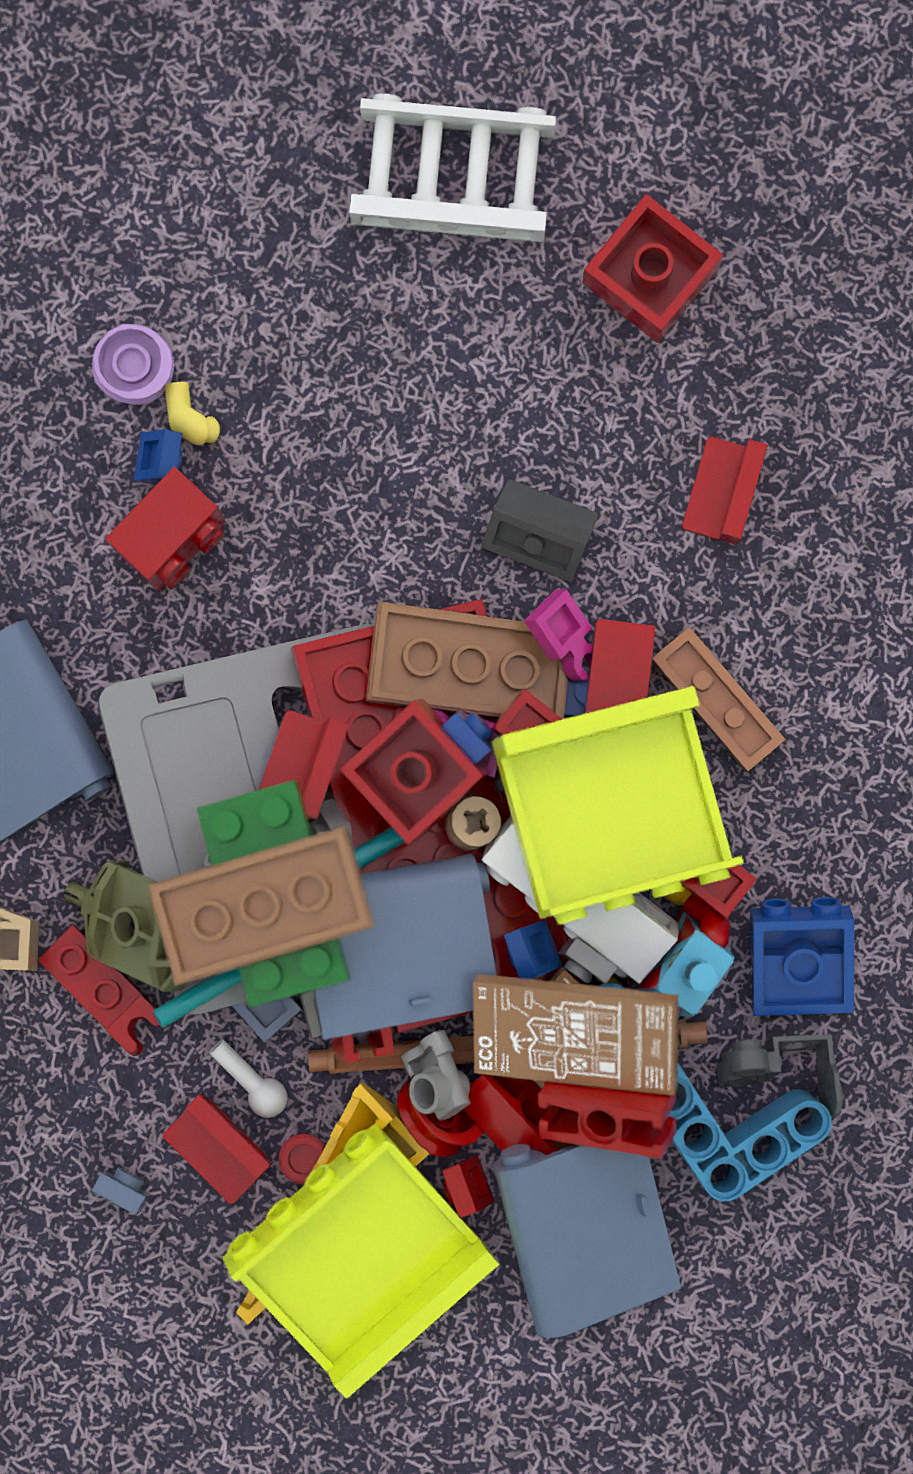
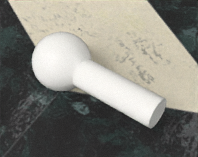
(266, 1096)

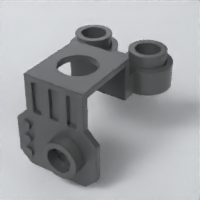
(753, 1064)

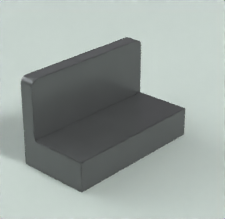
(539, 530)

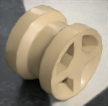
(466, 830)

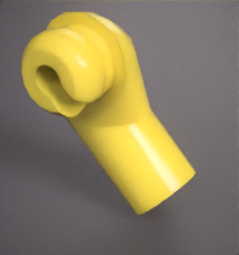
(186, 420)

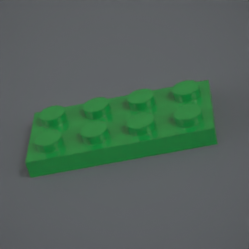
(251, 826)

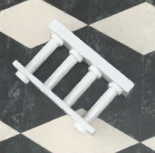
(473, 213)

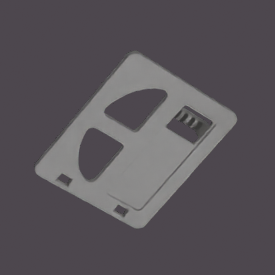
(194, 755)

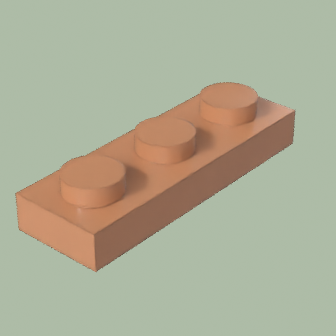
(722, 701)

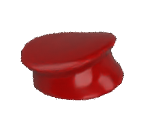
(435, 1135)

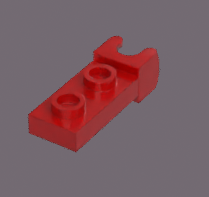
(99, 989)

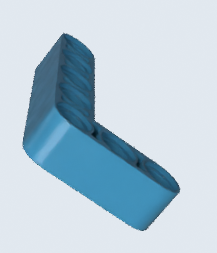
(736, 1145)

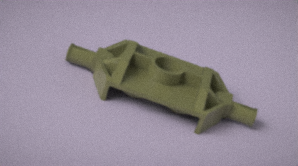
(107, 911)

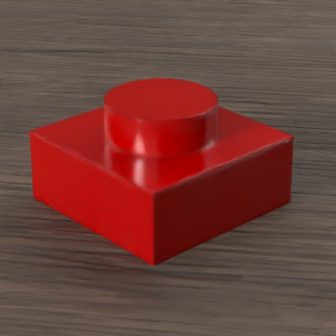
(467, 1187)

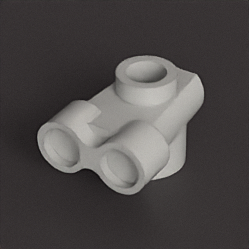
(436, 1081)

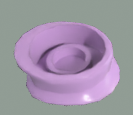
(133, 364)

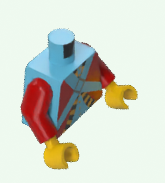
(695, 960)

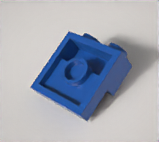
(802, 958)

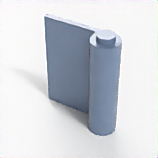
(43, 736)
(419, 955)
(584, 1234)

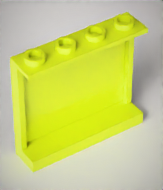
(613, 805)
(360, 1259)

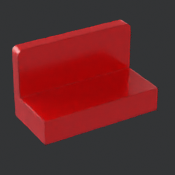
(724, 489)
(619, 664)
(305, 753)
(217, 1148)

